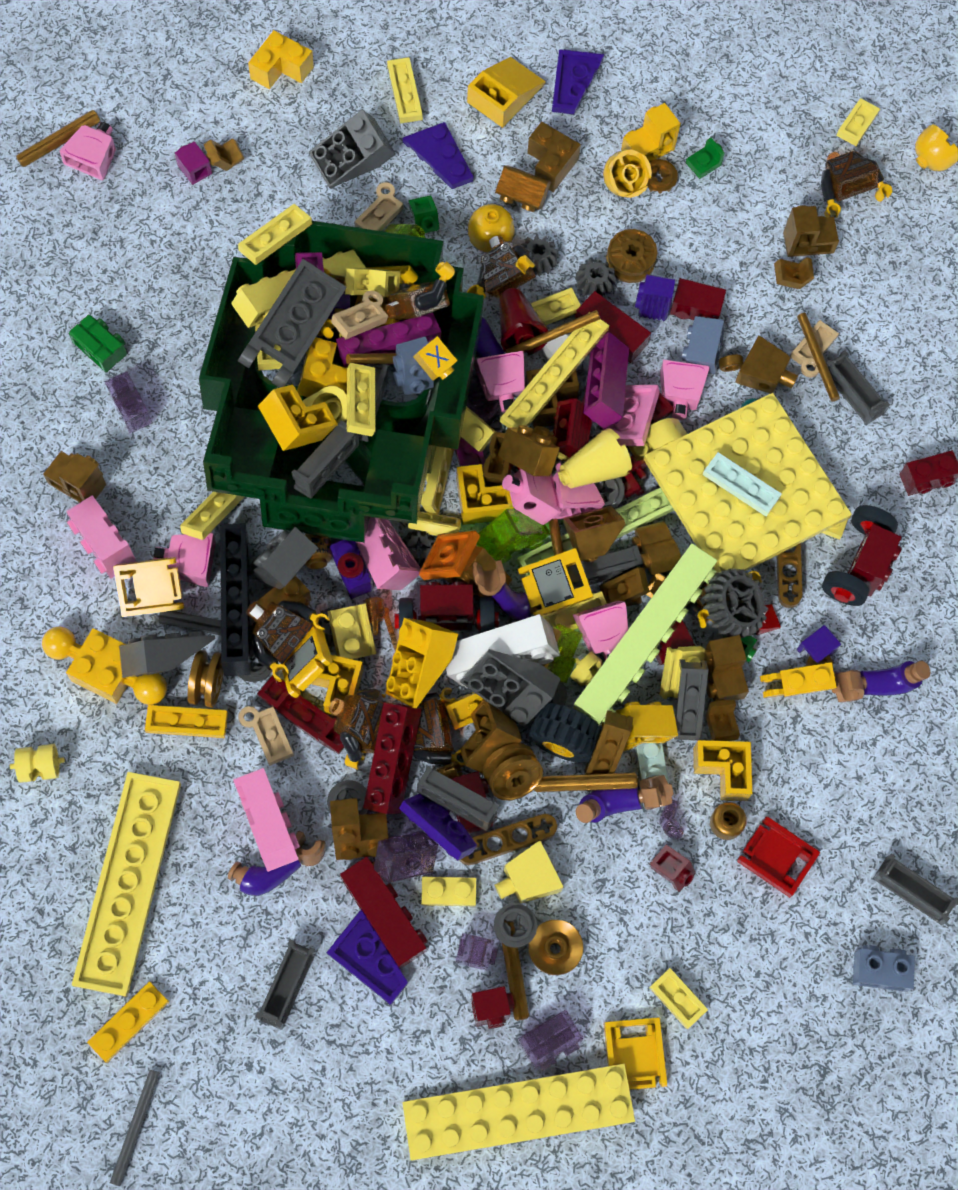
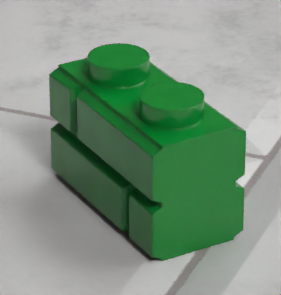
(98, 343)

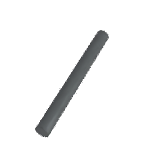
(134, 1128)

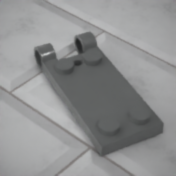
(294, 320)

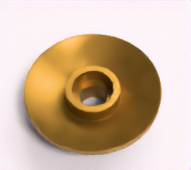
(557, 933)

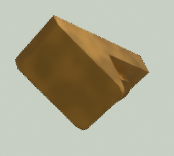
(627, 587)

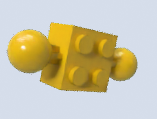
(99, 666)

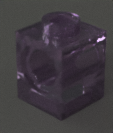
(476, 952)

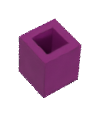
(193, 162)

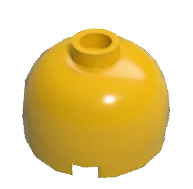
(935, 150)
(627, 173)
(487, 223)

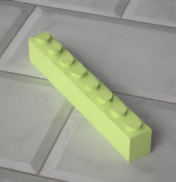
(646, 634)

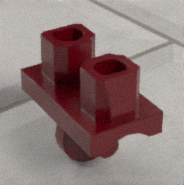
(631, 483)

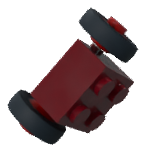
(872, 561)
(450, 608)

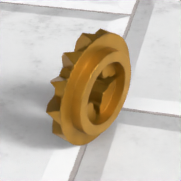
(666, 171)

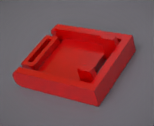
(774, 853)

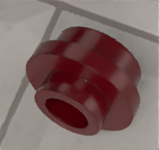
(350, 572)

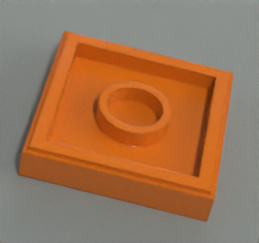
(449, 555)

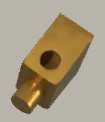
(765, 368)

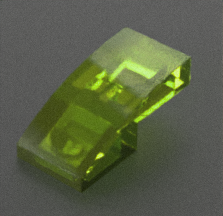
(567, 645)

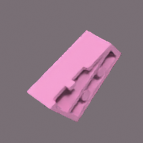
(99, 536)
(387, 556)
(266, 820)

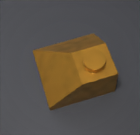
(594, 532)

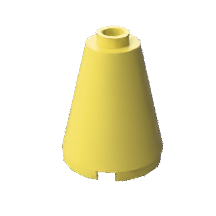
(596, 461)

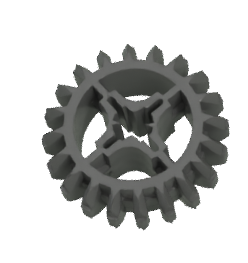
(735, 603)

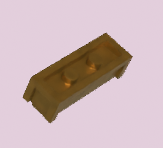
(610, 744)

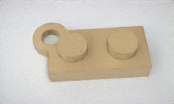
(381, 211)
(361, 316)
(801, 354)
(269, 733)

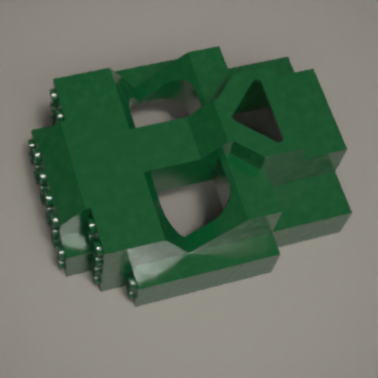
(394, 462)

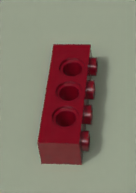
(392, 758)

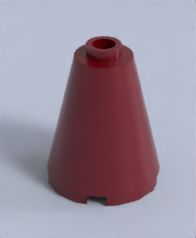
(518, 320)

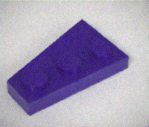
(573, 79)
(441, 153)
(439, 825)
(368, 960)

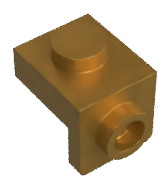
(224, 155)
(794, 274)
(722, 720)

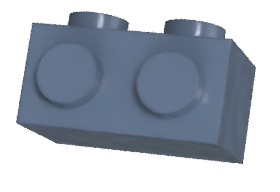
(705, 342)
(408, 371)
(883, 969)

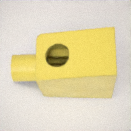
(530, 876)

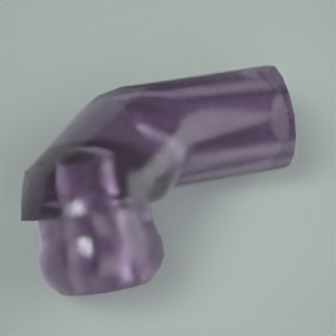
(669, 822)

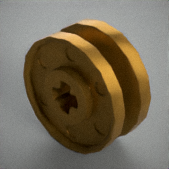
(643, 251)
(205, 679)
(512, 771)

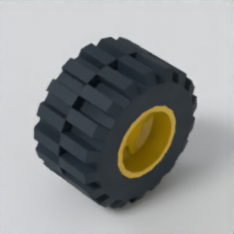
(565, 733)

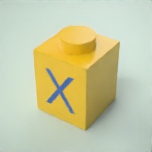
(436, 359)

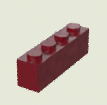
(384, 913)

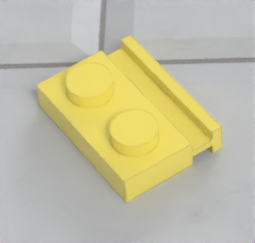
(352, 632)
(671, 670)

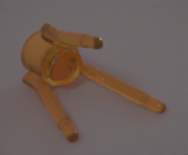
(376, 613)

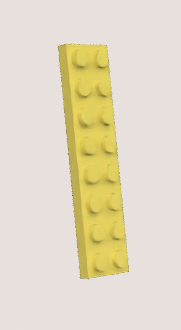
(126, 885)
(518, 1112)

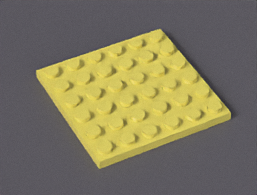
(771, 449)

